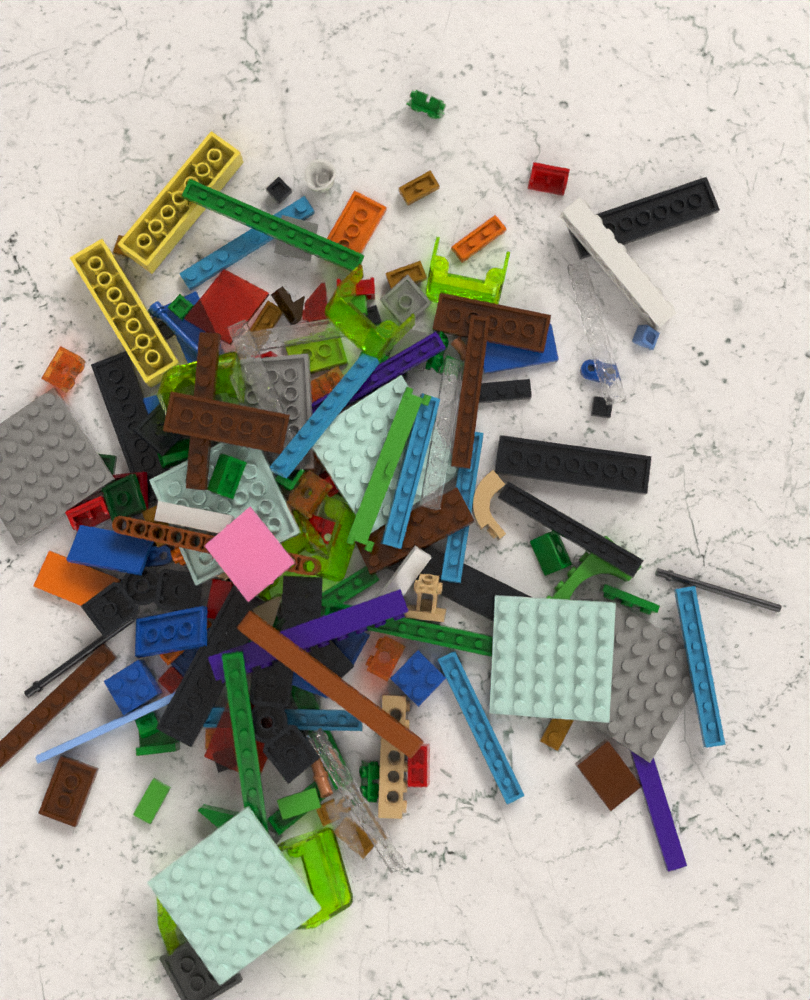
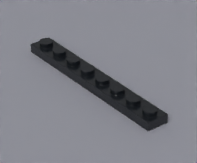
(571, 529)

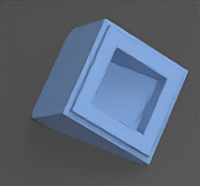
(645, 336)

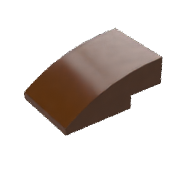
(608, 775)

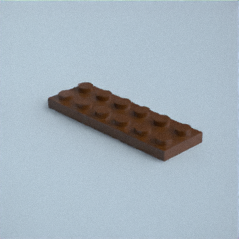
(506, 326)
(226, 422)
(423, 529)

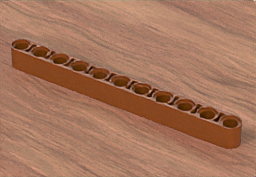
(188, 540)
(330, 684)

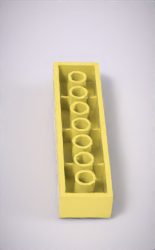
(172, 216)
(125, 312)

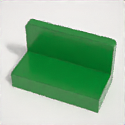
(176, 455)
(226, 476)
(287, 483)
(550, 552)
(157, 744)

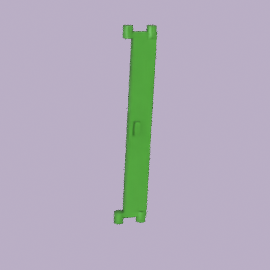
(385, 468)

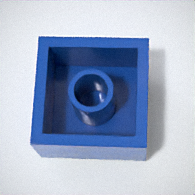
(418, 678)
(133, 686)

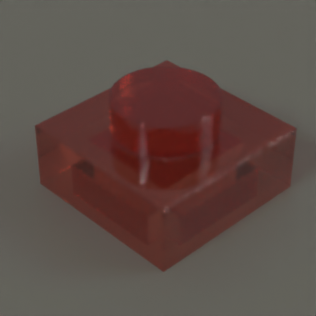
(171, 679)

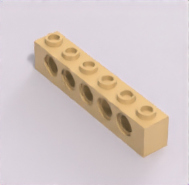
(386, 807)

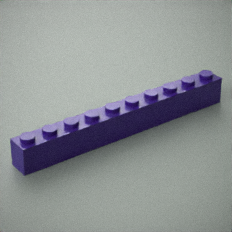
(322, 630)

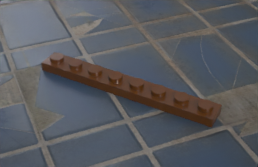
(206, 388)
(470, 392)
(55, 703)

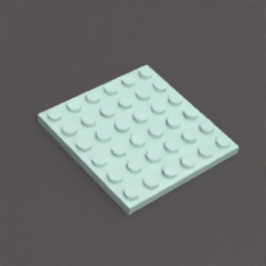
(354, 444)
(255, 490)
(552, 658)
(234, 895)

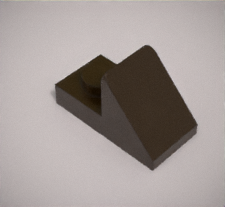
(290, 309)

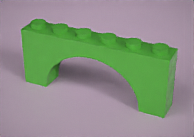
(589, 566)

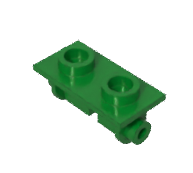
(432, 108)
(437, 360)
(368, 772)

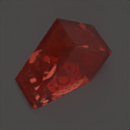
(316, 305)

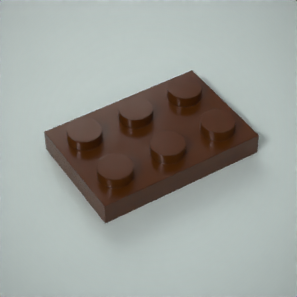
(68, 791)

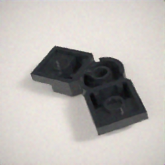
(122, 601)
(303, 604)
(282, 742)

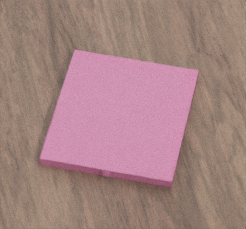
(249, 554)

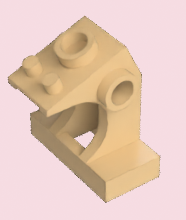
(426, 608)

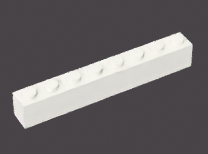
(617, 263)

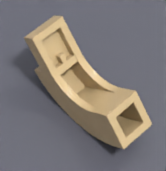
(481, 504)

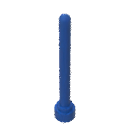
(157, 310)

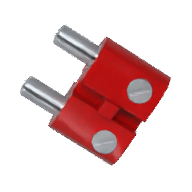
(322, 525)

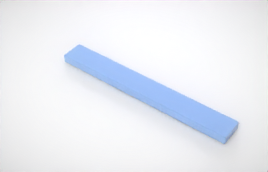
(104, 729)

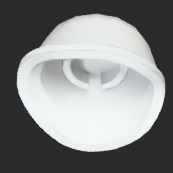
(320, 175)

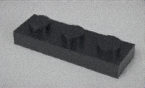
(505, 391)

